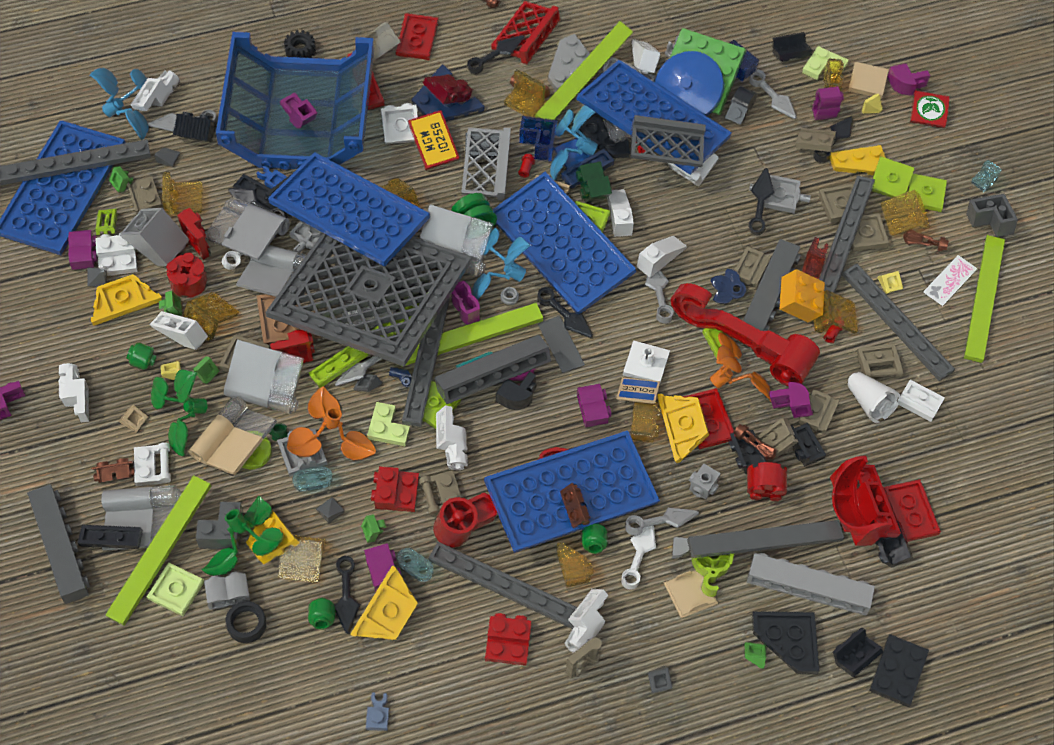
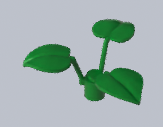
(183, 385)
(267, 542)

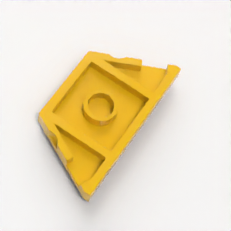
(121, 298)
(683, 423)
(273, 522)
(387, 609)

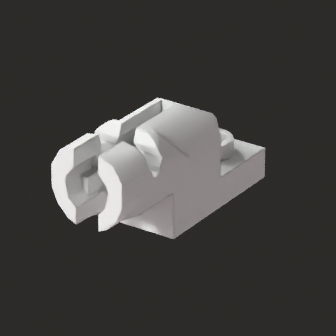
(155, 91)
(74, 390)
(451, 439)
(586, 620)

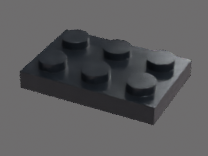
(899, 670)

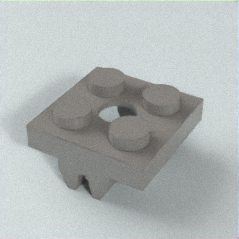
(294, 463)

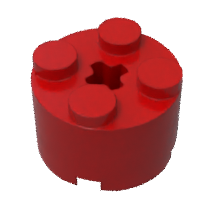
(187, 275)
(767, 481)

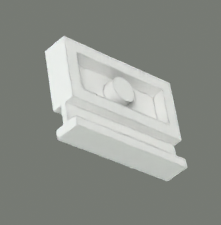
(920, 400)

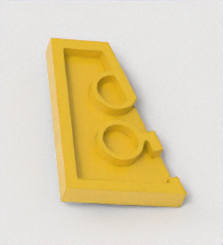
(857, 160)

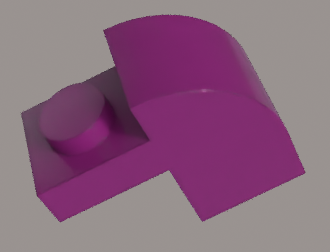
(906, 82)
(299, 111)
(9, 393)
(796, 397)

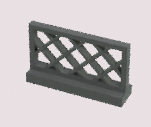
(668, 129)

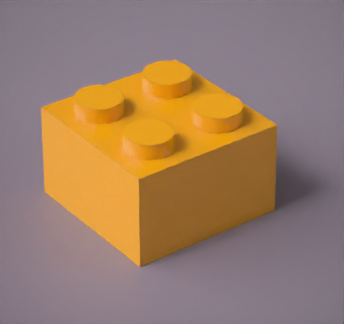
(802, 295)

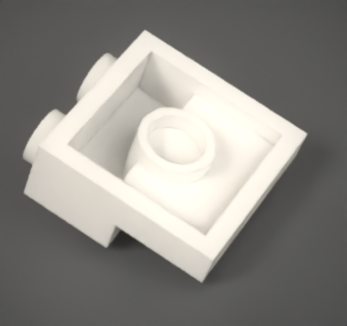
(396, 123)
(116, 255)

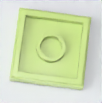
(175, 589)

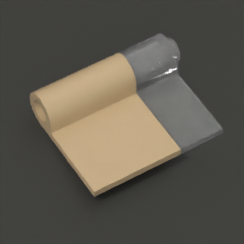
(231, 437)

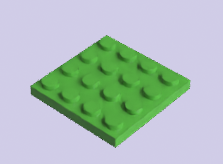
(724, 54)

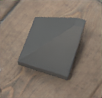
(167, 156)
(96, 276)
(367, 383)
(330, 510)
(660, 679)

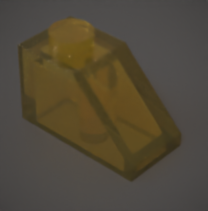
(573, 566)

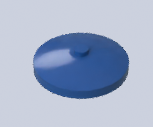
(693, 79)

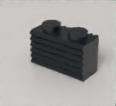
(194, 128)

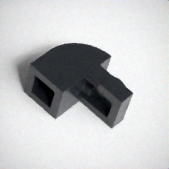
(741, 103)
(515, 396)

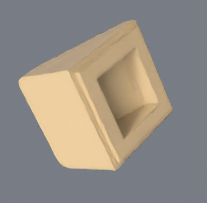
(133, 418)

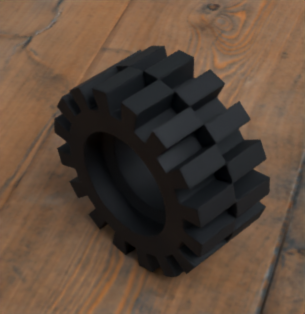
(300, 38)

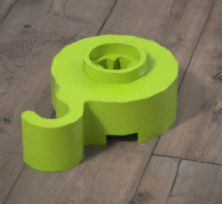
(711, 570)

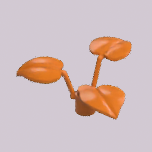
(726, 357)
(323, 405)

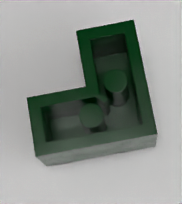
(593, 182)

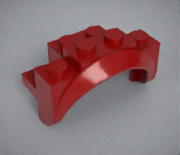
(863, 510)

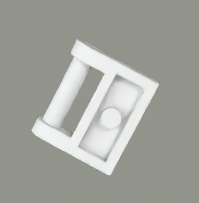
(146, 466)

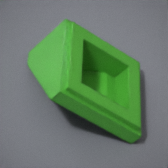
(755, 653)

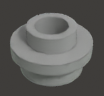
(509, 291)

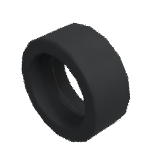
(245, 606)

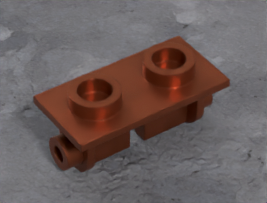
(105, 470)
(572, 500)

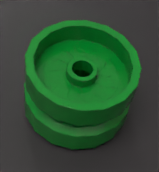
(476, 206)

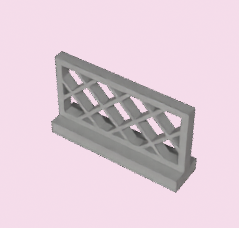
(502, 162)

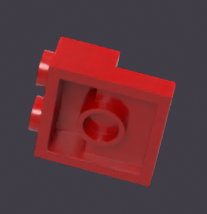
(192, 228)
(298, 344)
(395, 489)
(508, 639)

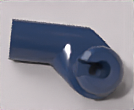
(403, 375)

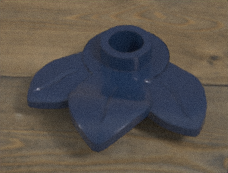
(725, 286)

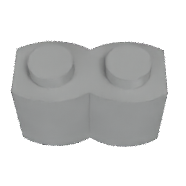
(226, 590)

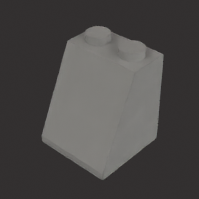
(155, 235)

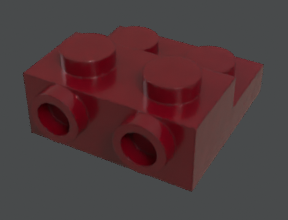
(448, 89)

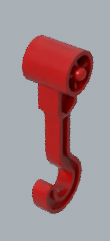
(789, 358)
(462, 516)

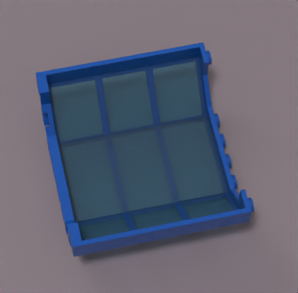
(259, 128)

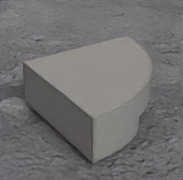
(680, 547)

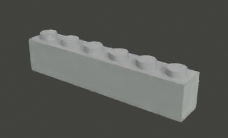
(811, 584)

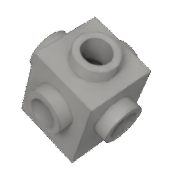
(704, 481)

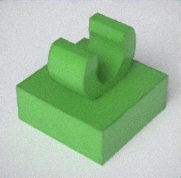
(120, 179)
(171, 304)
(206, 370)
(372, 528)

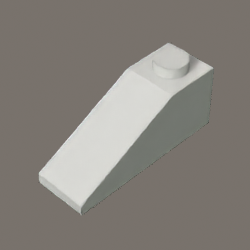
(644, 56)
(620, 213)
(659, 254)
(180, 329)

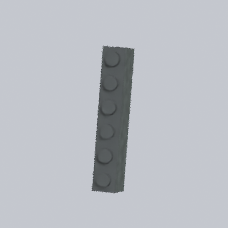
(768, 292)
(492, 369)
(58, 545)

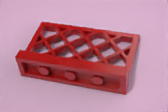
(537, 35)

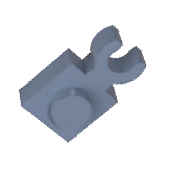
(378, 715)

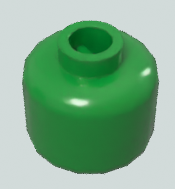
(141, 356)
(594, 538)
(321, 613)

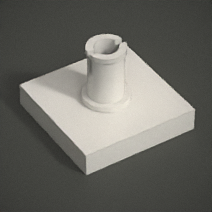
(646, 362)

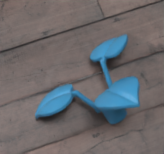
(114, 105)
(583, 143)
(511, 268)

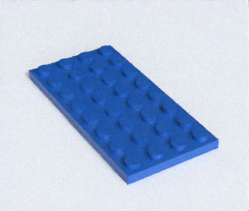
(626, 92)
(55, 205)
(349, 208)
(563, 243)
(604, 470)

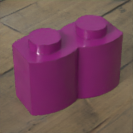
(827, 103)
(82, 249)
(465, 303)
(593, 406)

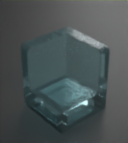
(987, 176)

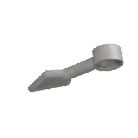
(779, 102)
(168, 121)
(657, 283)
(357, 371)
(672, 516)

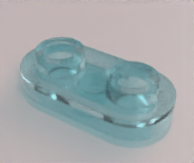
(312, 478)
(415, 565)

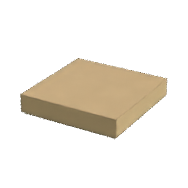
(868, 79)

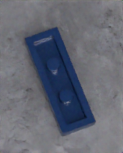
(569, 175)

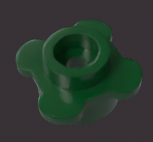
(278, 431)

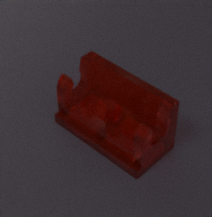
(815, 259)

